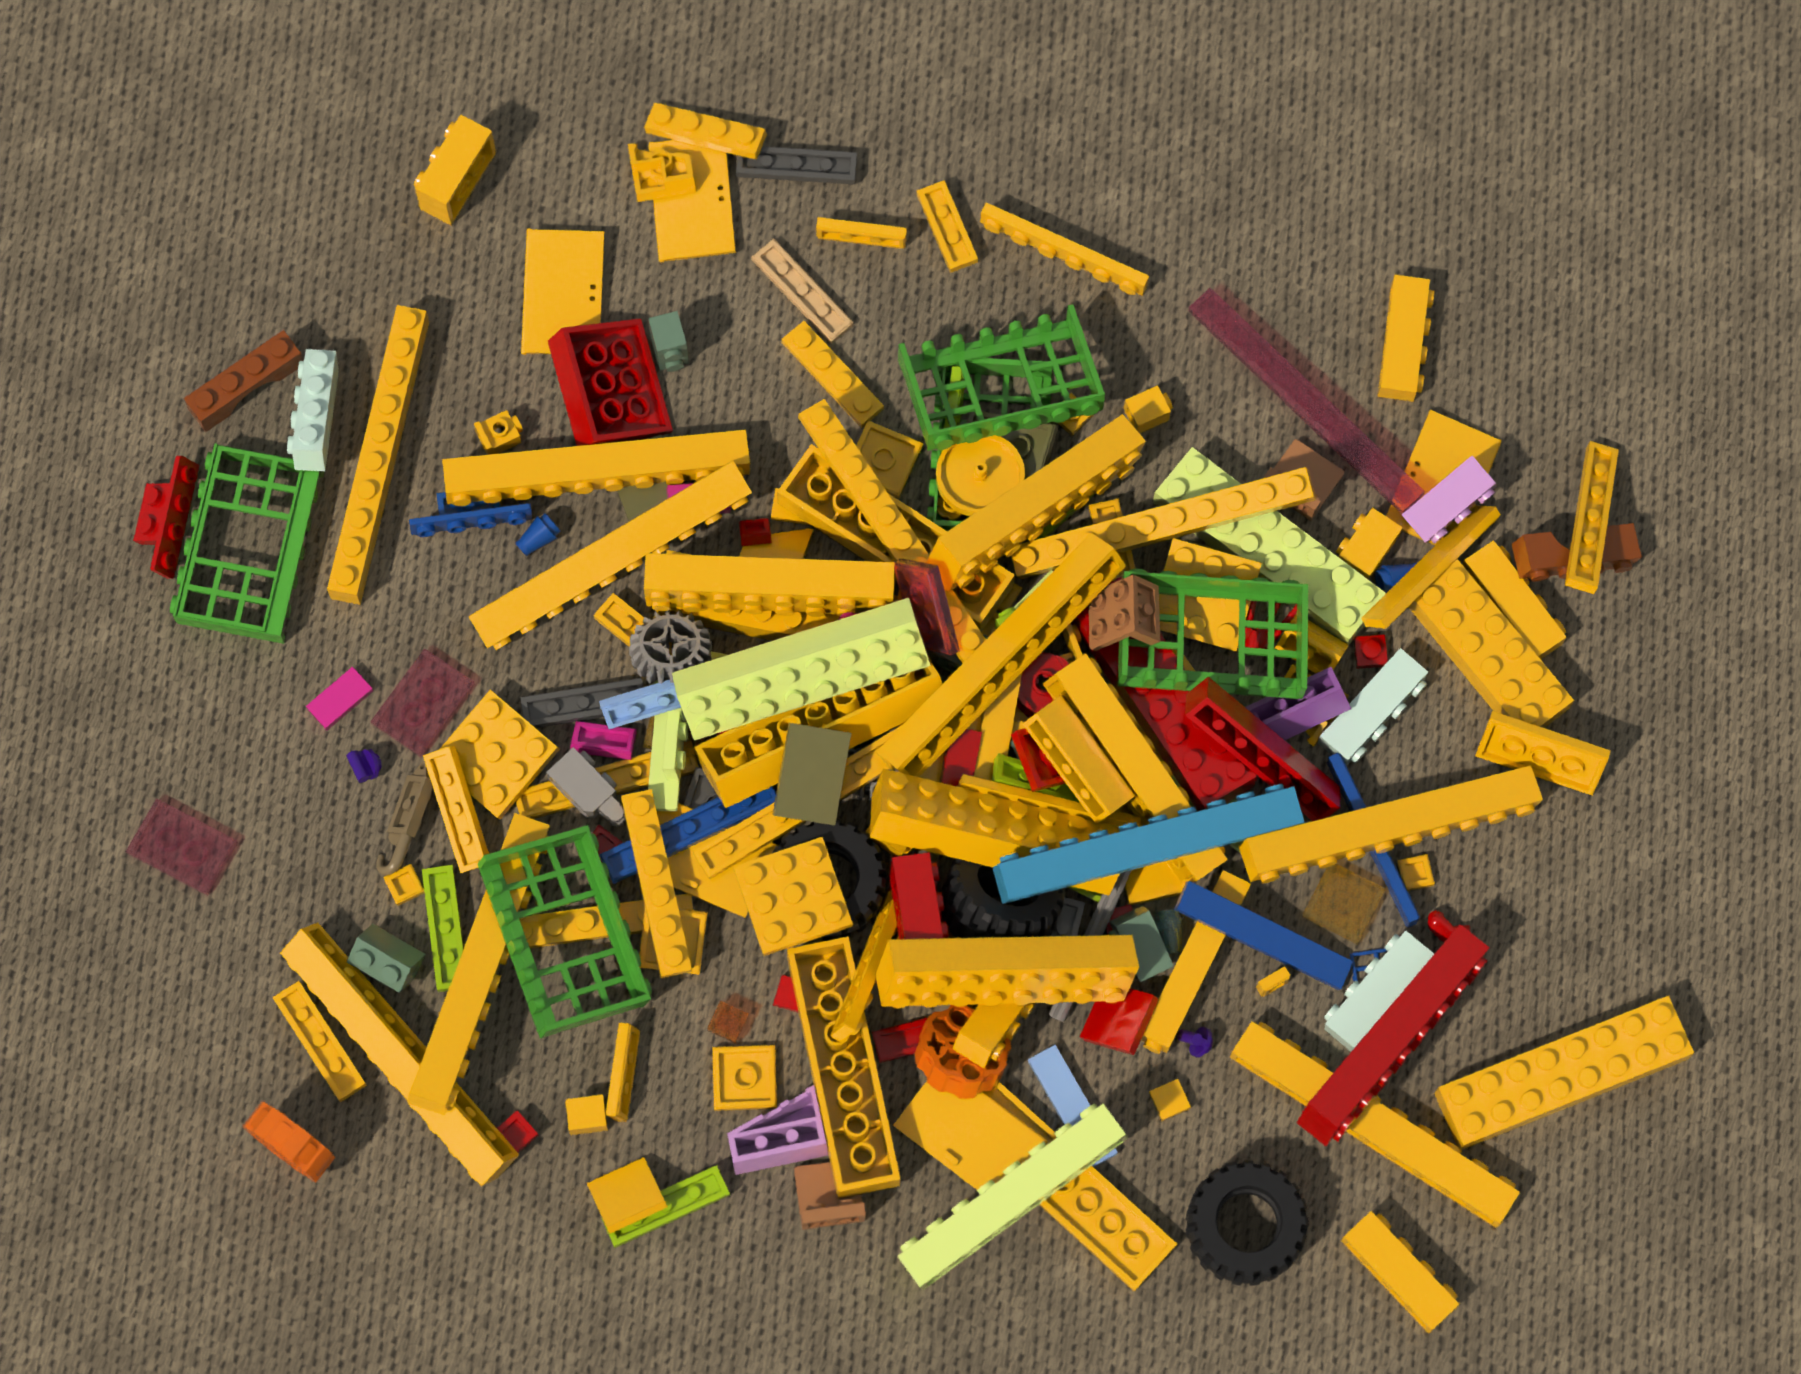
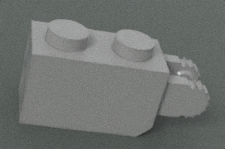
(586, 788)

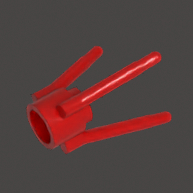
(1258, 637)

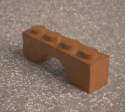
(221, 394)
(1543, 556)

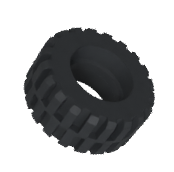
(864, 857)
(977, 915)
(1257, 1181)

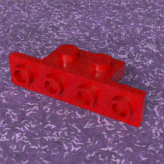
(165, 516)

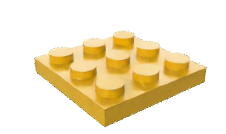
(1206, 619)
(499, 753)
(793, 896)

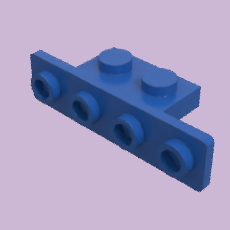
(477, 514)

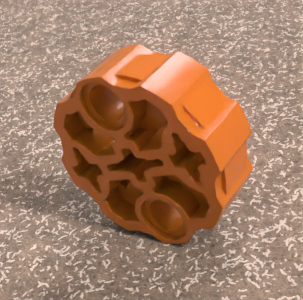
(948, 1069)
(289, 1141)

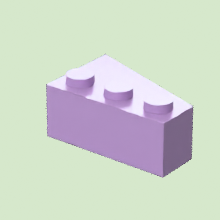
(1450, 500)
(781, 1136)

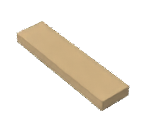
(802, 291)

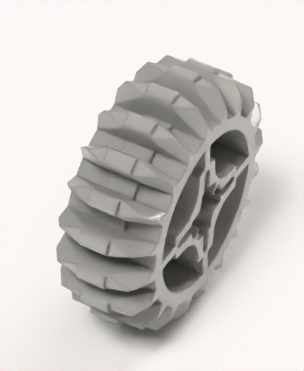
(651, 645)

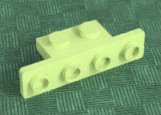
(667, 758)

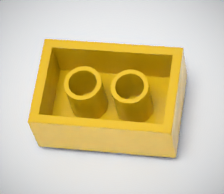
(454, 169)

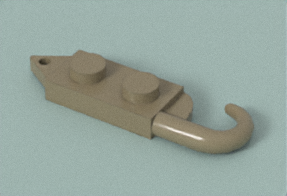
(407, 817)

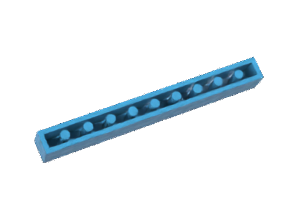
(1148, 844)

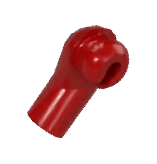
(1441, 926)

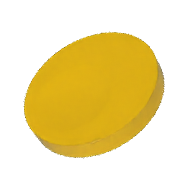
(978, 473)

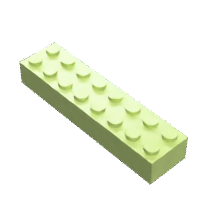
(1335, 590)
(800, 669)
(1012, 1196)

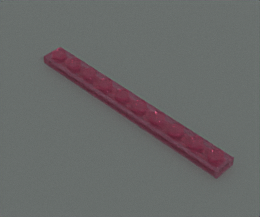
(1306, 401)

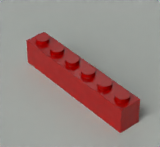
(1261, 748)

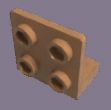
(1322, 472)
(1125, 611)
(819, 1199)

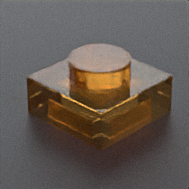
(727, 1022)

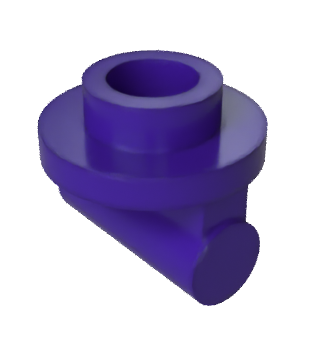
(364, 764)
(1199, 1041)

